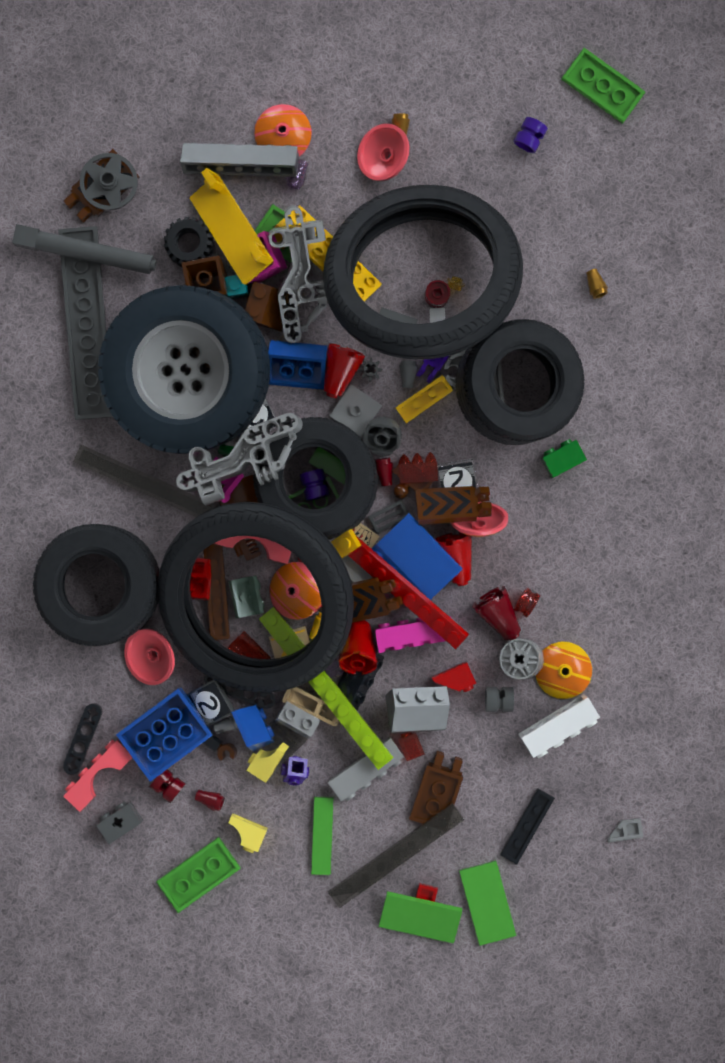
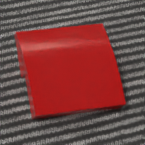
(201, 579)

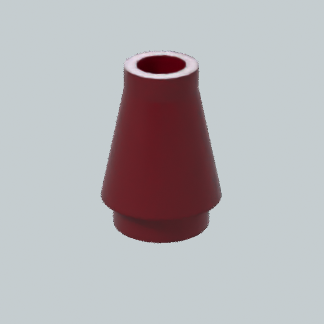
(384, 471)
(210, 799)

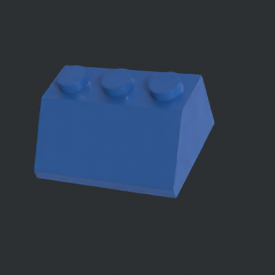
(297, 364)

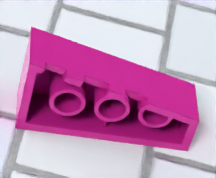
(404, 635)

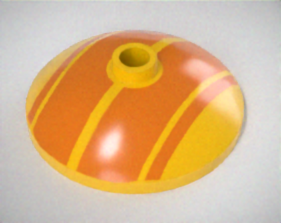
(560, 656)

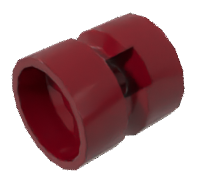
(437, 294)
(174, 787)

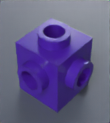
(300, 769)

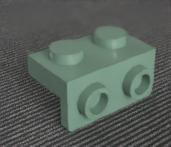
(246, 596)

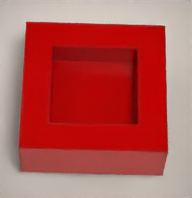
(426, 892)

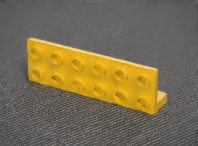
(230, 228)
(363, 280)

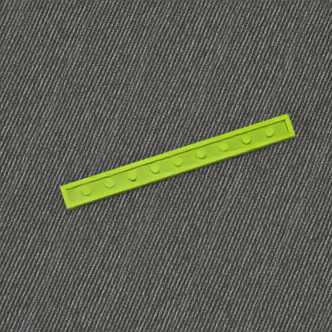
(330, 693)

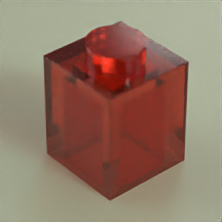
(410, 745)

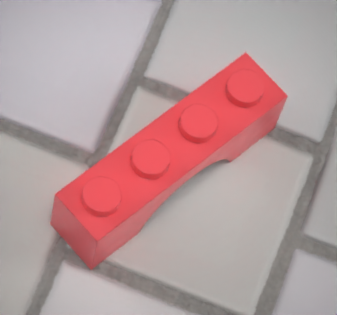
(274, 550)
(82, 791)

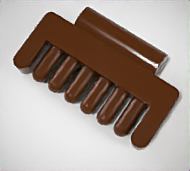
(242, 549)

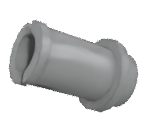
(225, 725)

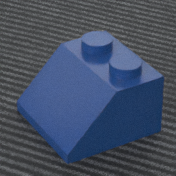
(253, 727)

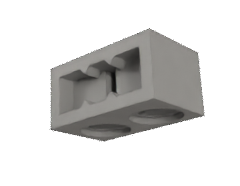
(297, 720)

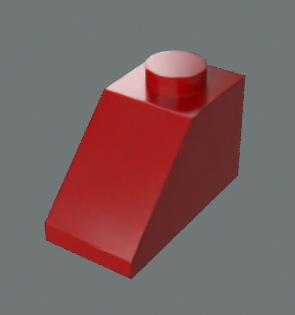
(456, 678)

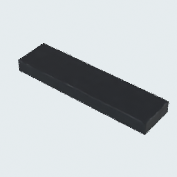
(527, 826)

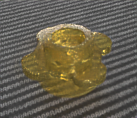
(455, 283)

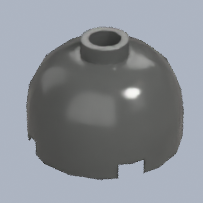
(382, 436)

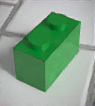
(564, 458)

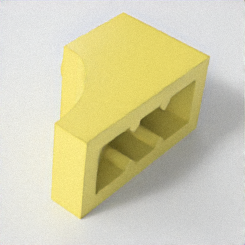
(265, 762)
(250, 832)

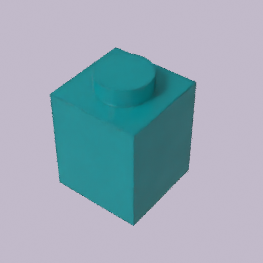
(236, 288)

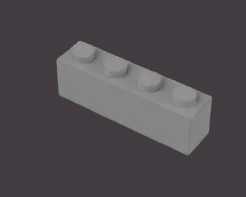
(362, 771)

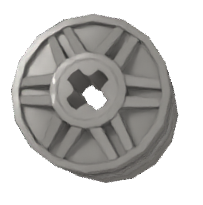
(532, 659)

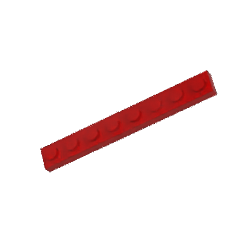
(410, 595)

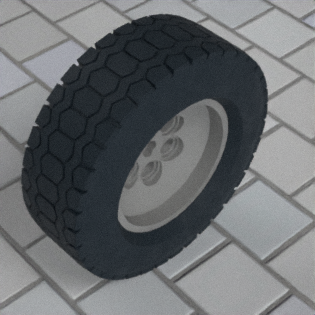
(142, 346)

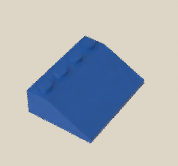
(417, 556)
(165, 734)

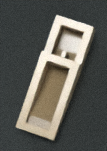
(311, 704)

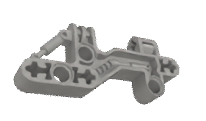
(296, 278)
(245, 452)

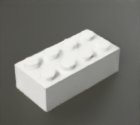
(558, 726)

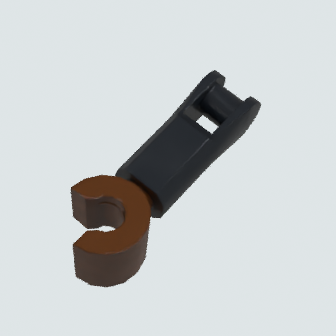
(216, 744)

